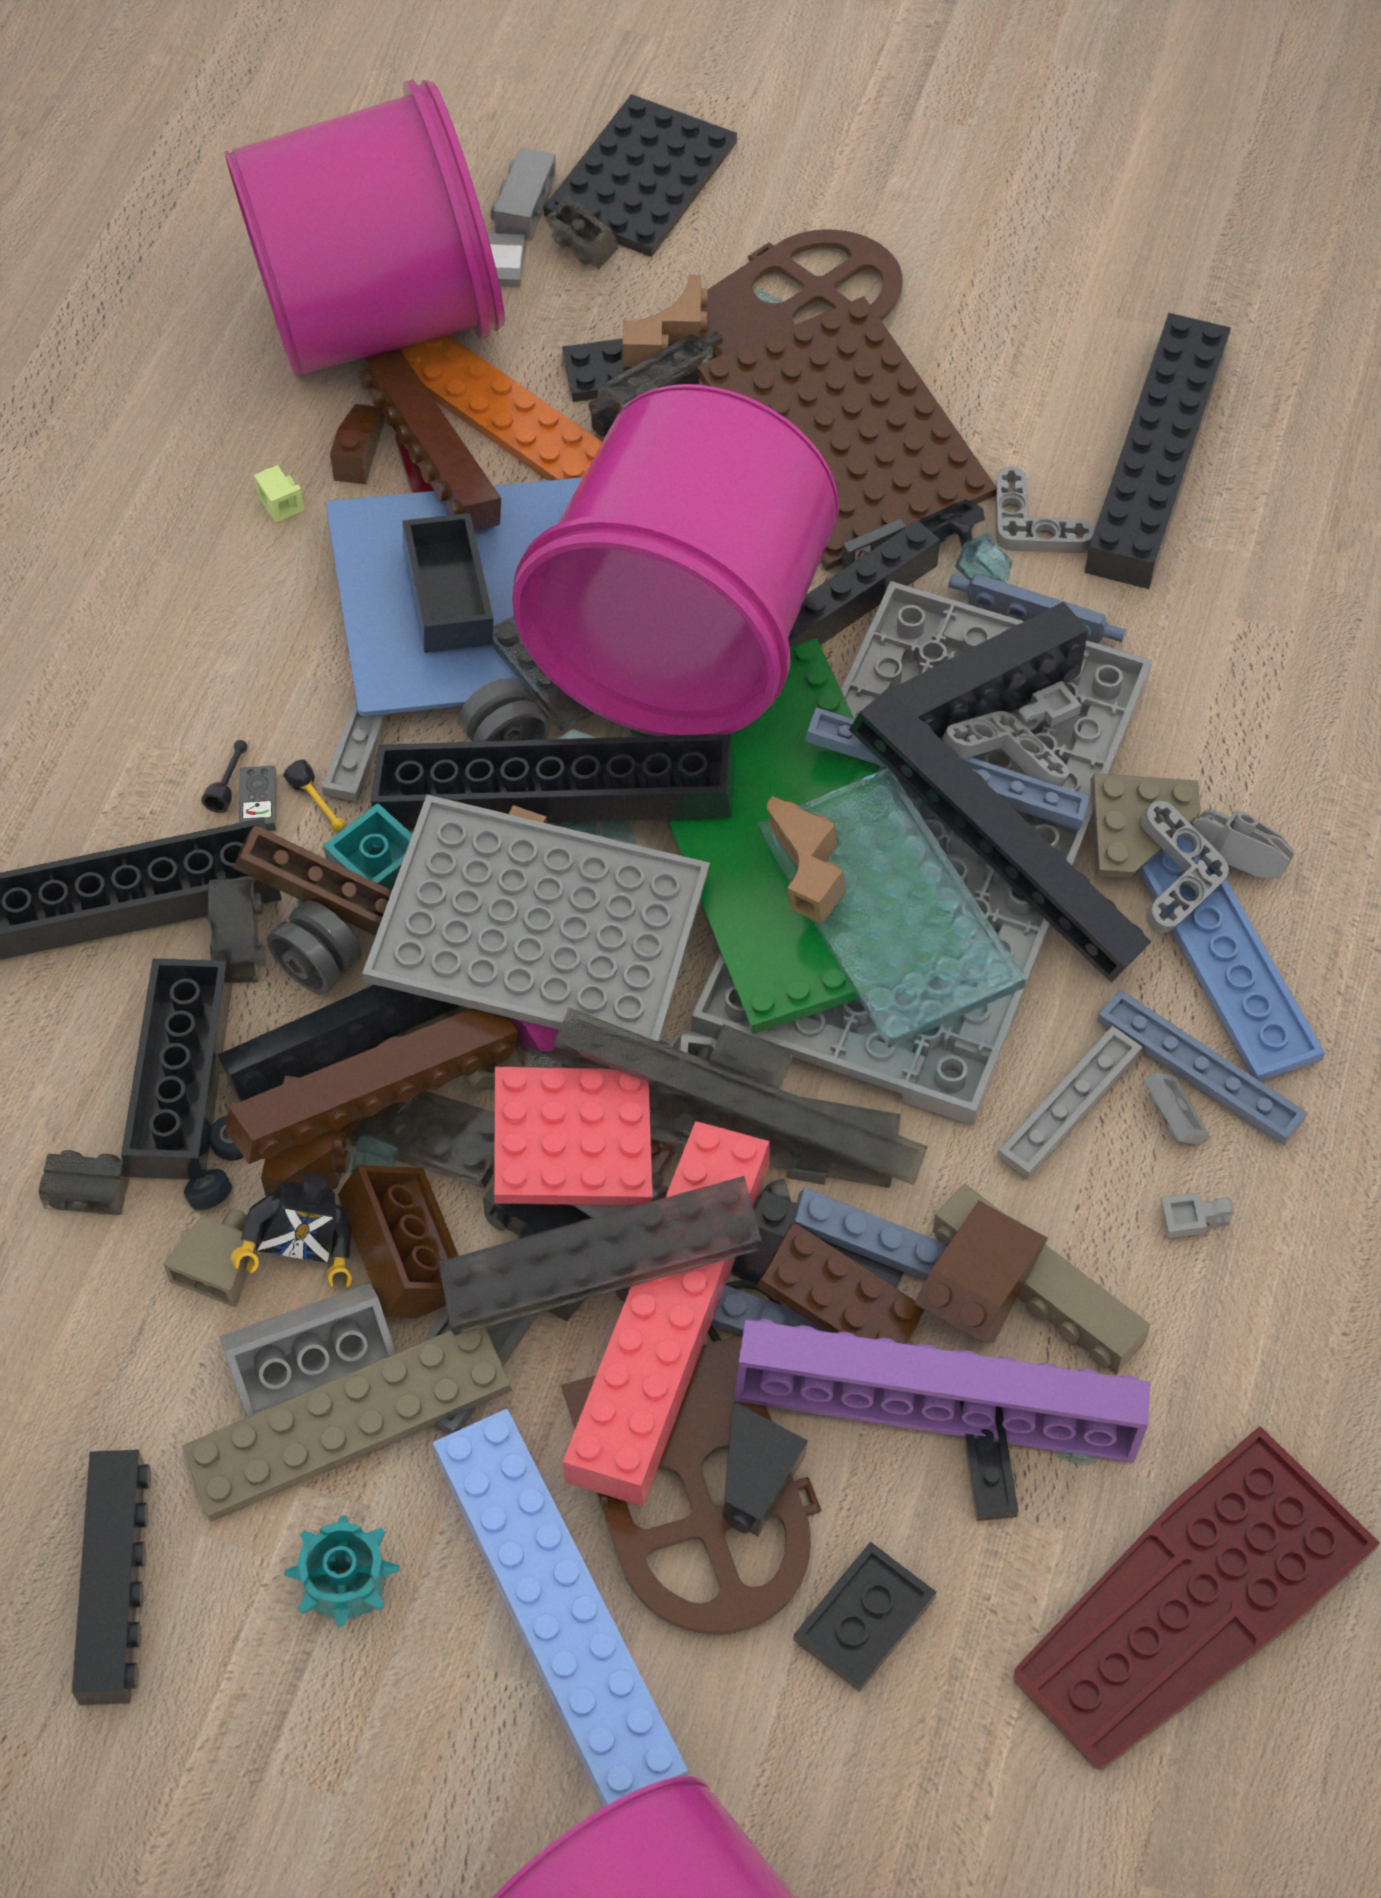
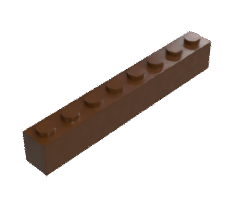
(430, 439)
(368, 1083)

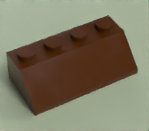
(398, 1237)

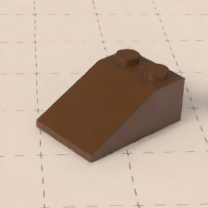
(981, 1272)

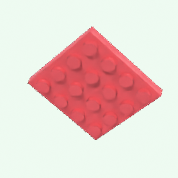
(571, 1137)

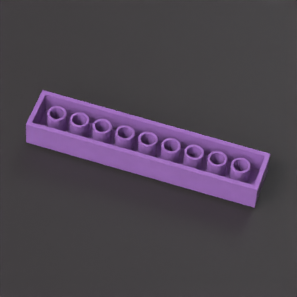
(924, 1390)

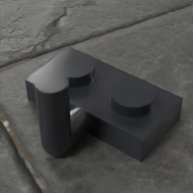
(955, 519)

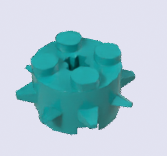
(347, 1593)

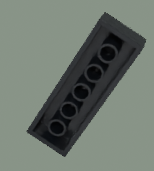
(999, 671)
(177, 1069)

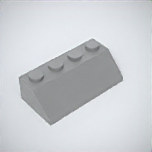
(306, 1348)

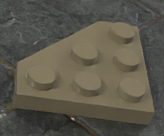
(1117, 809)

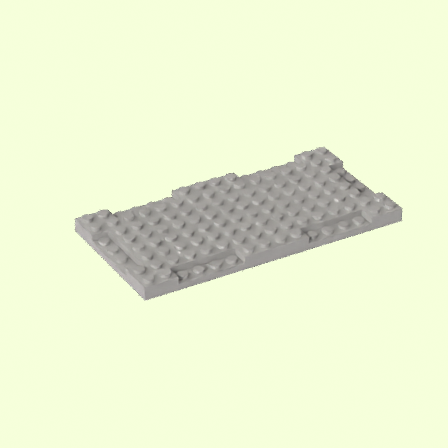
(954, 1062)

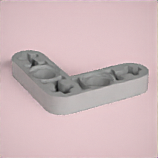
(1021, 524)
(1013, 737)
(1194, 872)

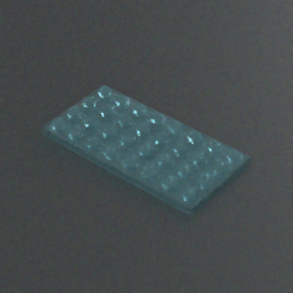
(907, 920)

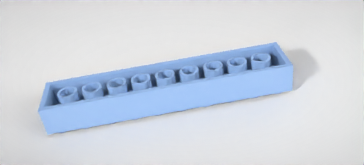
(557, 1609)

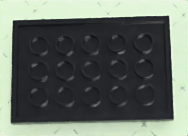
(645, 171)

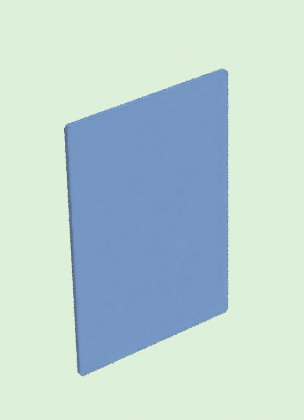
(378, 602)

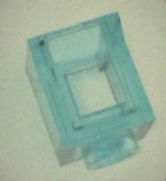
(983, 558)

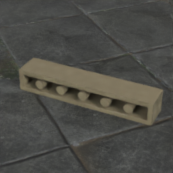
(1062, 1295)

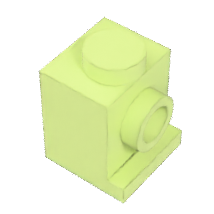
(279, 493)

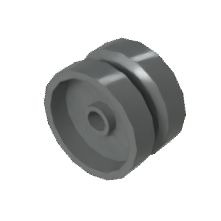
(504, 713)
(314, 946)

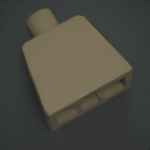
(204, 1259)

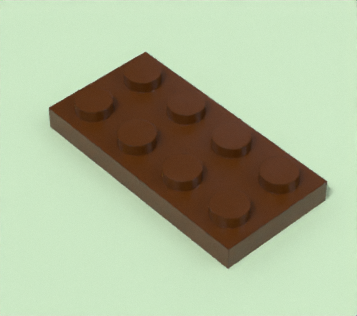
(836, 1290)

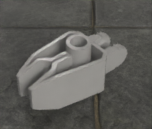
(1246, 843)

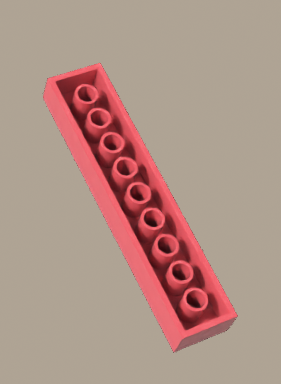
(658, 1340)

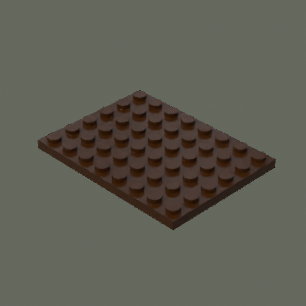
(865, 414)

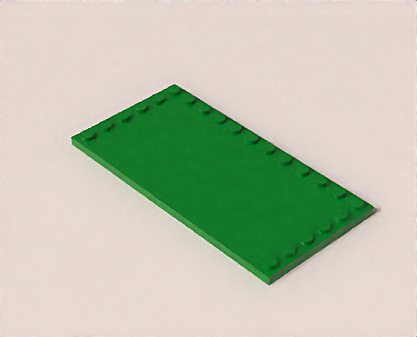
(768, 950)

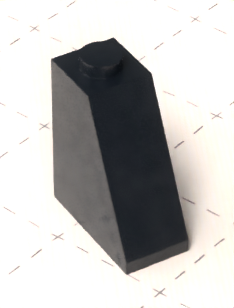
(758, 1468)

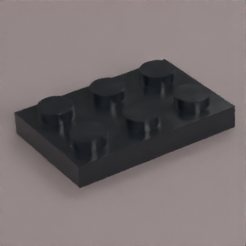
(864, 1616)

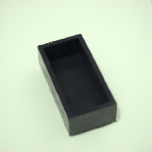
(447, 583)

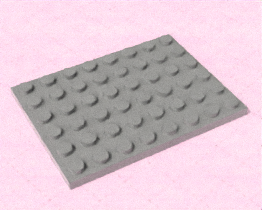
(536, 920)

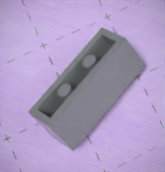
(524, 193)

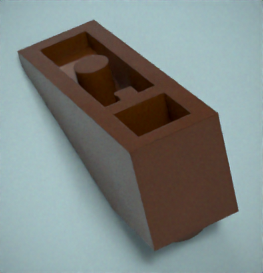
(356, 444)

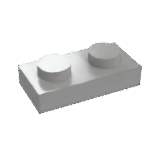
(1180, 1114)

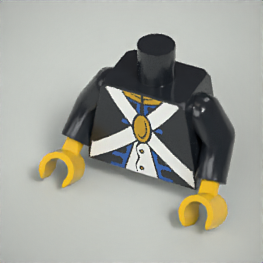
(298, 1224)

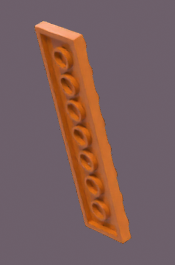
(502, 409)

